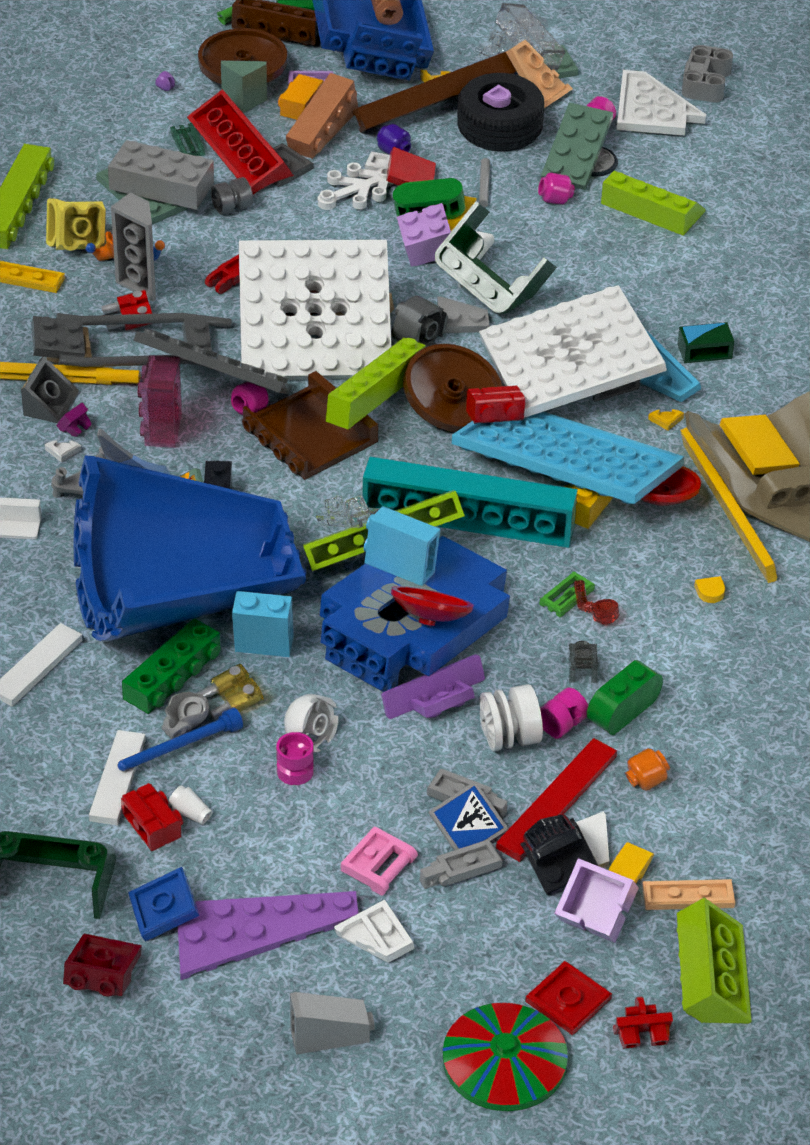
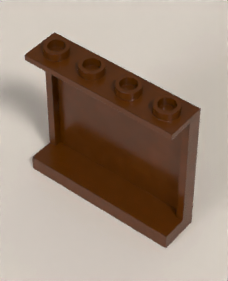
(299, 430)

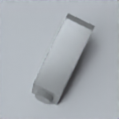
(328, 1022)

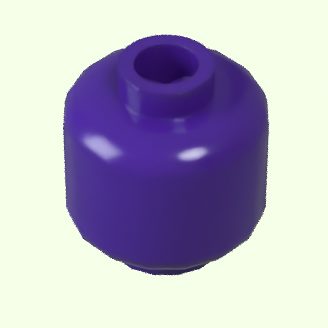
(393, 136)

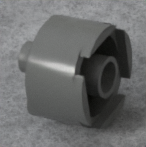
(419, 320)

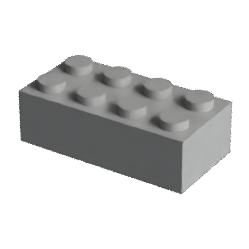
(161, 174)

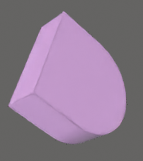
(497, 97)

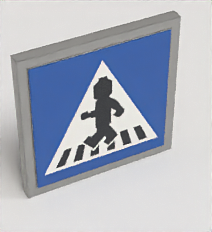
(468, 818)

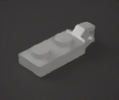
(447, 784)
(461, 865)

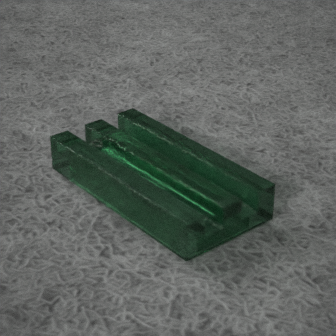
(184, 131)

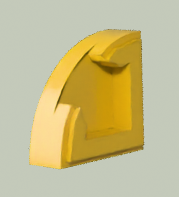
(666, 419)

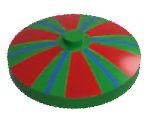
(505, 1056)

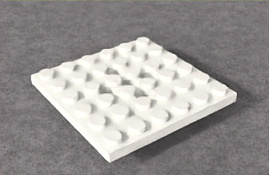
(278, 281)
(573, 350)

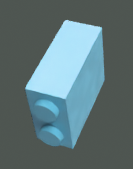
(401, 545)
(263, 624)

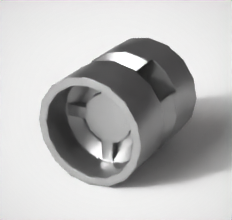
(235, 195)

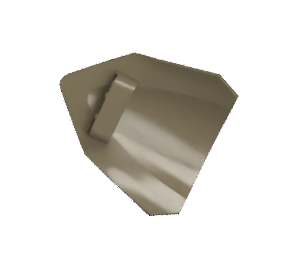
(774, 497)

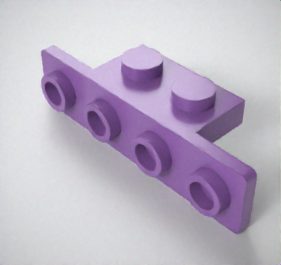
(436, 693)

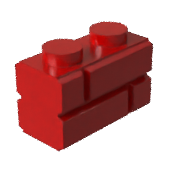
(495, 404)
(151, 816)

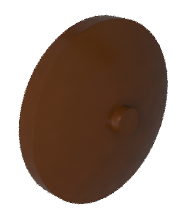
(242, 45)
(439, 382)

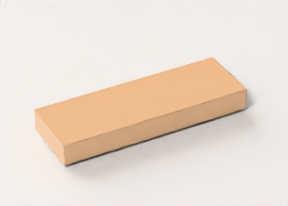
(683, 893)

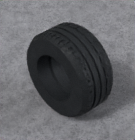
(503, 127)

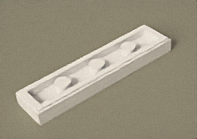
(38, 663)
(114, 782)

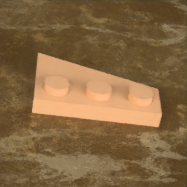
(532, 67)

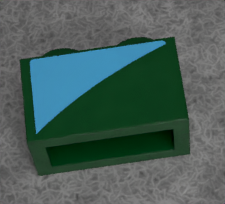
(705, 342)

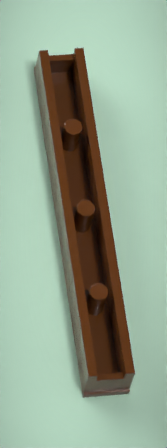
(428, 93)

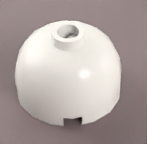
(312, 715)

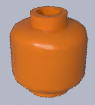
(647, 769)

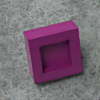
(75, 417)

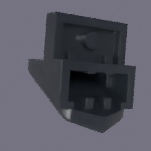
(553, 850)

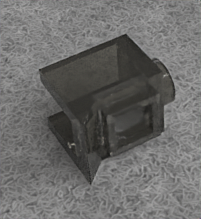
(582, 656)

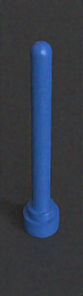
(228, 721)

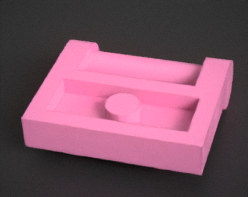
(372, 853)

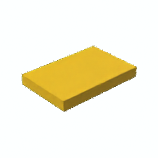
(758, 443)

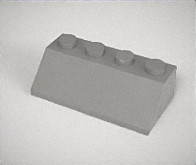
(133, 244)

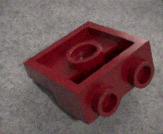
(101, 965)

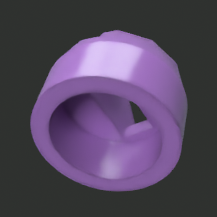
(165, 81)

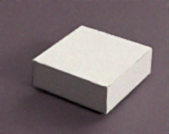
(377, 161)

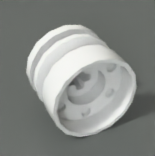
(517, 716)

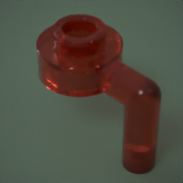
(603, 611)

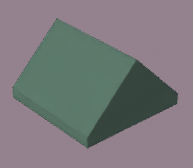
(245, 82)

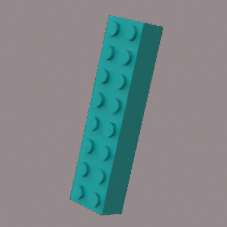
(489, 502)

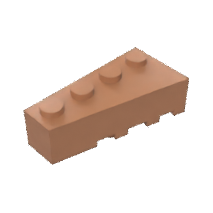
(323, 116)

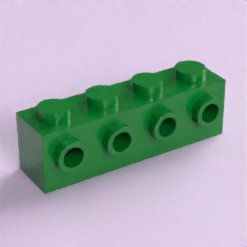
(171, 666)

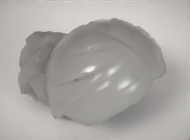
(184, 712)

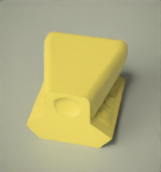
(75, 224)

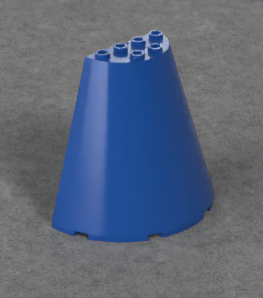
(172, 548)

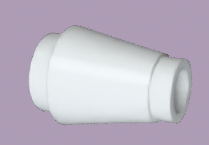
(189, 805)

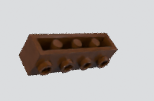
(278, 19)

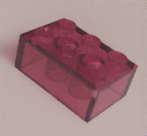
(160, 401)

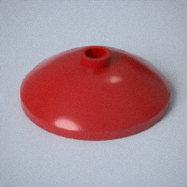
(675, 489)
(430, 605)

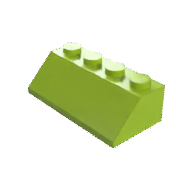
(650, 203)
(712, 965)

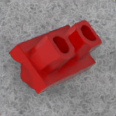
(644, 1021)

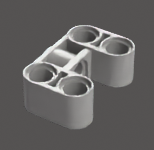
(706, 73)

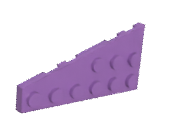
(256, 925)

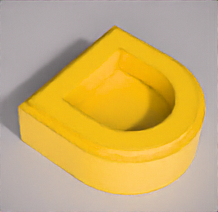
(710, 589)

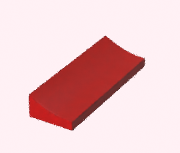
(238, 142)

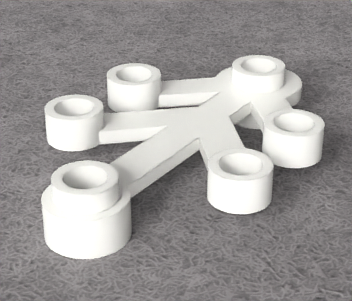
(328, 198)

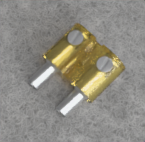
(235, 689)

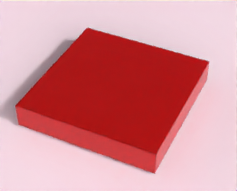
(408, 167)
(568, 997)

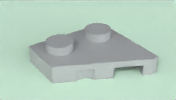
(463, 317)

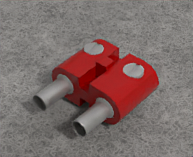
(129, 304)

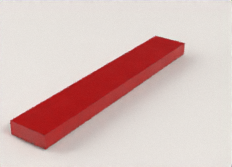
(559, 794)

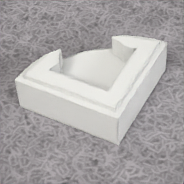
(62, 451)

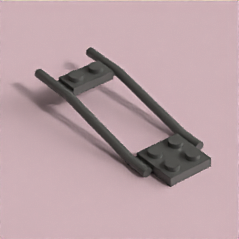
(64, 336)

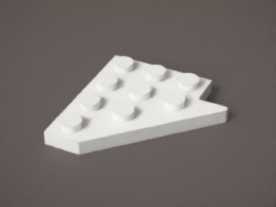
(653, 107)

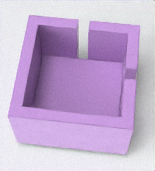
(423, 233)
(596, 900)

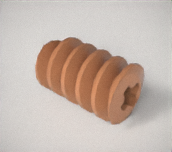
(388, 11)

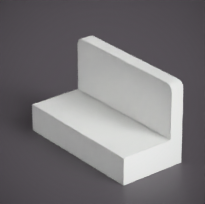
(19, 518)

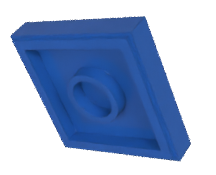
(163, 904)

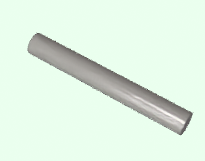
(484, 182)

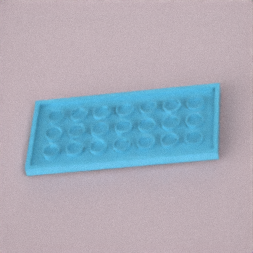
(573, 454)

